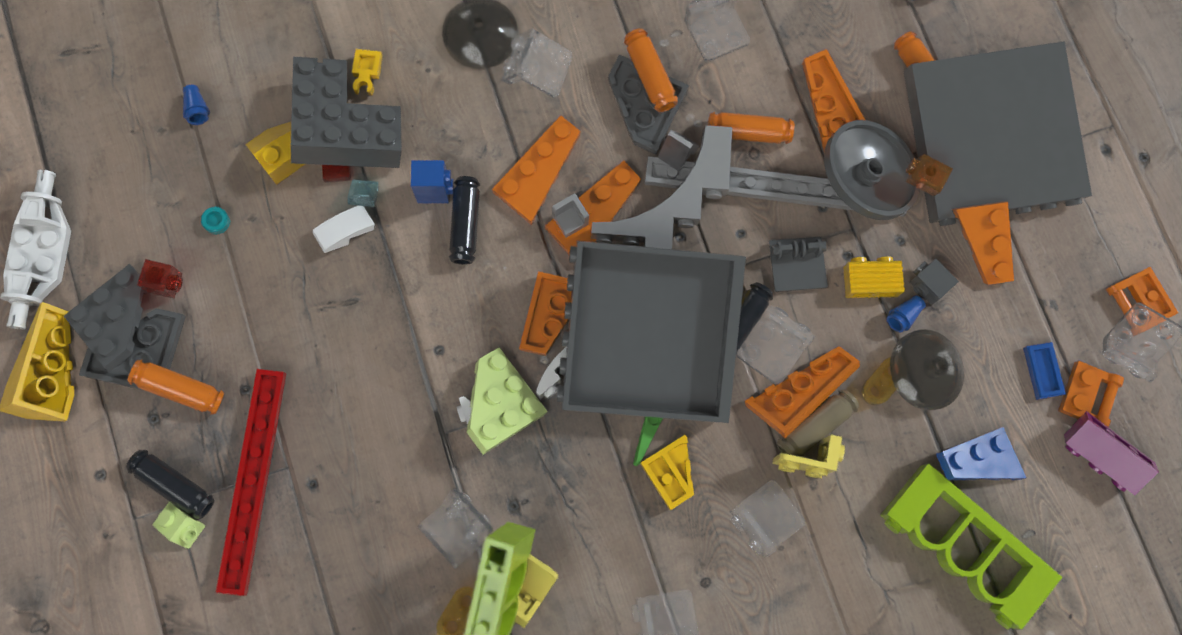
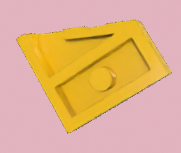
(671, 472)

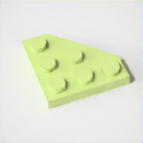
(500, 402)

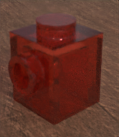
(160, 279)

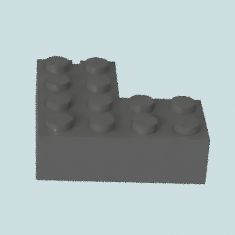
(334, 131)

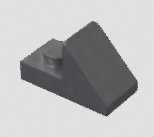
(677, 150)

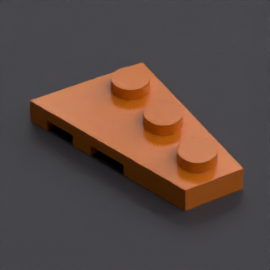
(989, 236)
(545, 314)

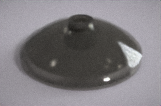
(483, 45)
(916, 372)

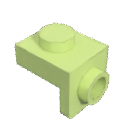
(178, 526)

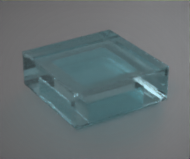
(363, 193)

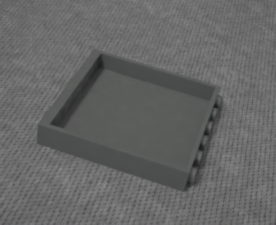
(1002, 127)
(651, 332)

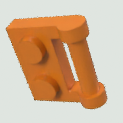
(1146, 290)
(1083, 388)

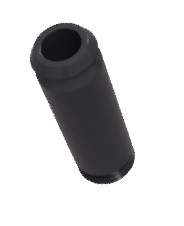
(464, 220)
(752, 308)
(170, 484)

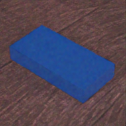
(1044, 370)

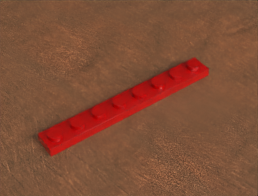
(251, 483)

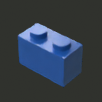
(431, 181)

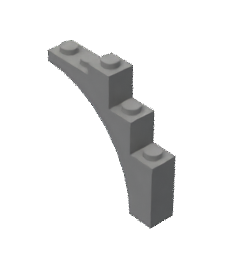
(683, 207)

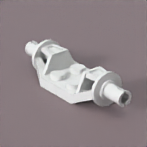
(35, 250)

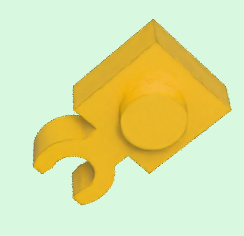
(366, 67)

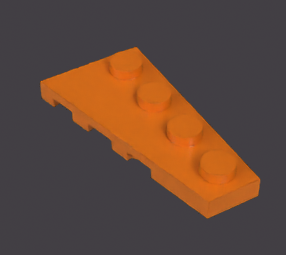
(829, 95)
(532, 177)
(601, 203)
(798, 396)

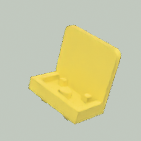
(829, 454)
(536, 585)

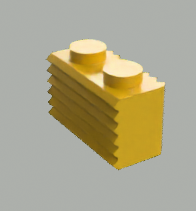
(873, 278)

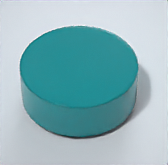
(215, 220)

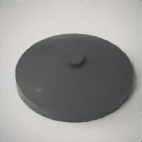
(869, 170)

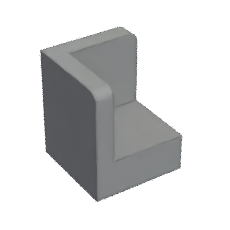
(570, 215)

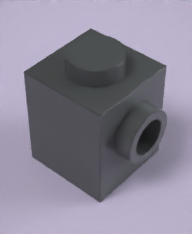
(932, 281)

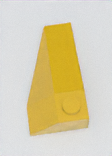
(273, 152)
(41, 375)

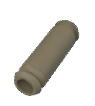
(819, 424)

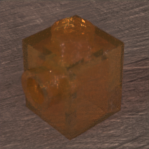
(928, 174)

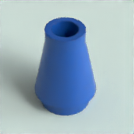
(194, 106)
(905, 314)

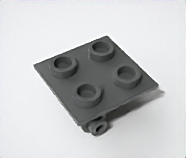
(798, 263)

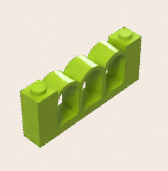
(500, 580)
(1028, 587)

